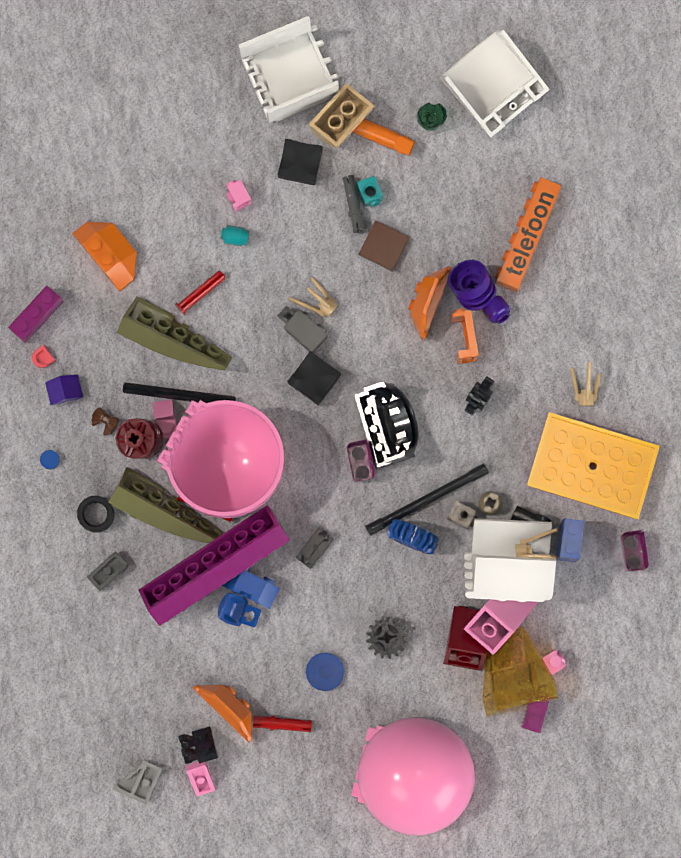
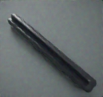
(171, 393)

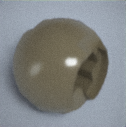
(487, 510)

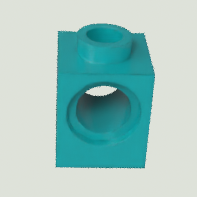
(370, 183)

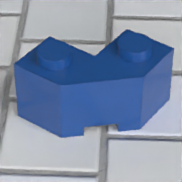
(254, 588)

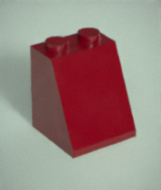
(461, 647)

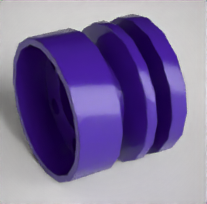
(472, 285)

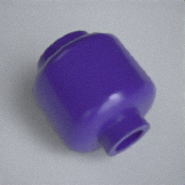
(497, 310)

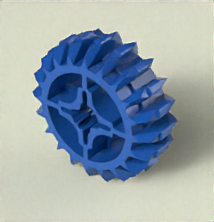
(413, 536)

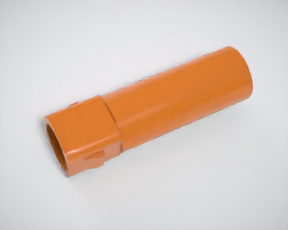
(384, 136)

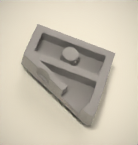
(140, 782)

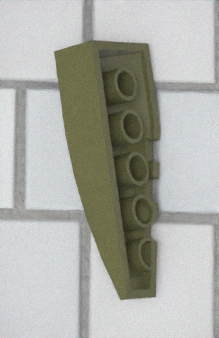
(162, 334)
(150, 504)

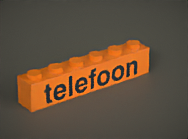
(528, 234)

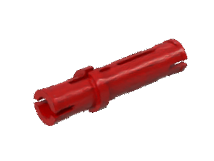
(282, 723)

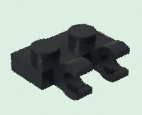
(203, 743)

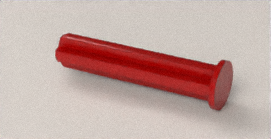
(200, 292)

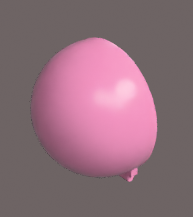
(224, 458)
(414, 776)

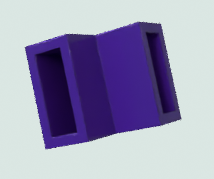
(64, 389)

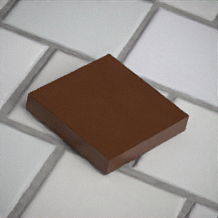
(383, 246)

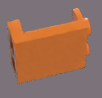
(471, 353)

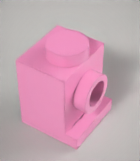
(238, 195)
(554, 661)

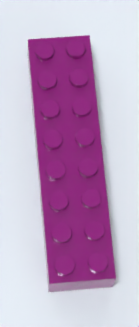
(213, 565)

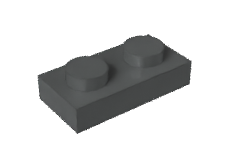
(107, 571)

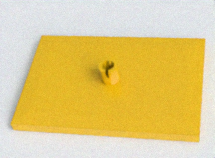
(620, 464)

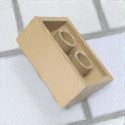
(340, 116)

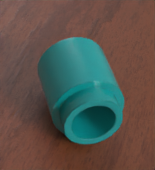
(235, 235)

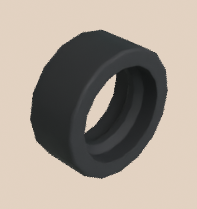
(81, 514)

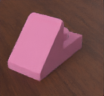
(165, 417)
(200, 778)

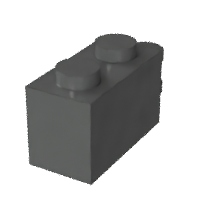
(303, 329)

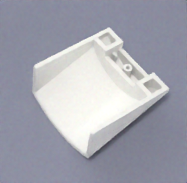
(494, 82)

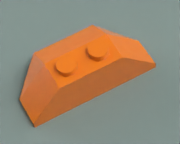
(109, 251)
(427, 300)
(229, 707)

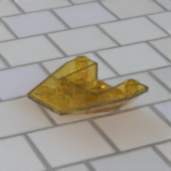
(516, 676)

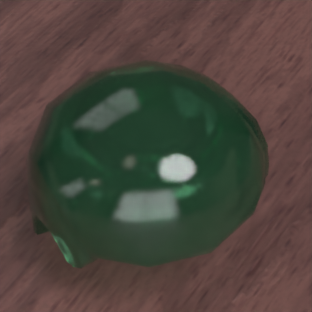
(431, 116)

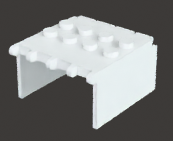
(288, 70)
(498, 571)

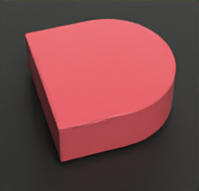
(42, 357)

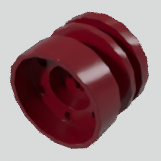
(149, 440)

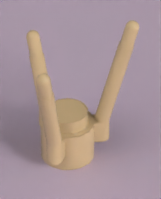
(326, 305)
(586, 397)
(525, 551)

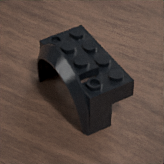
(400, 420)

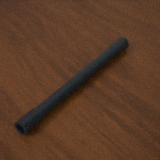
(471, 475)

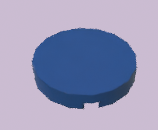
(324, 671)

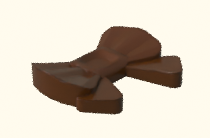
(99, 416)

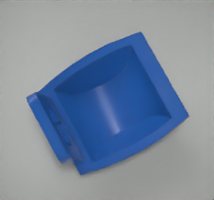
(233, 608)

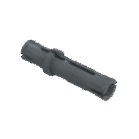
(353, 204)

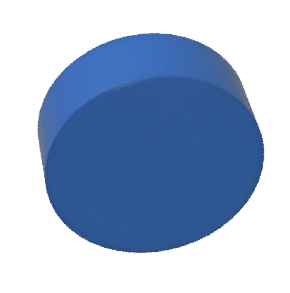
(49, 459)

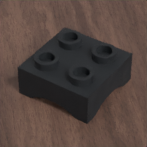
(300, 162)
(314, 378)

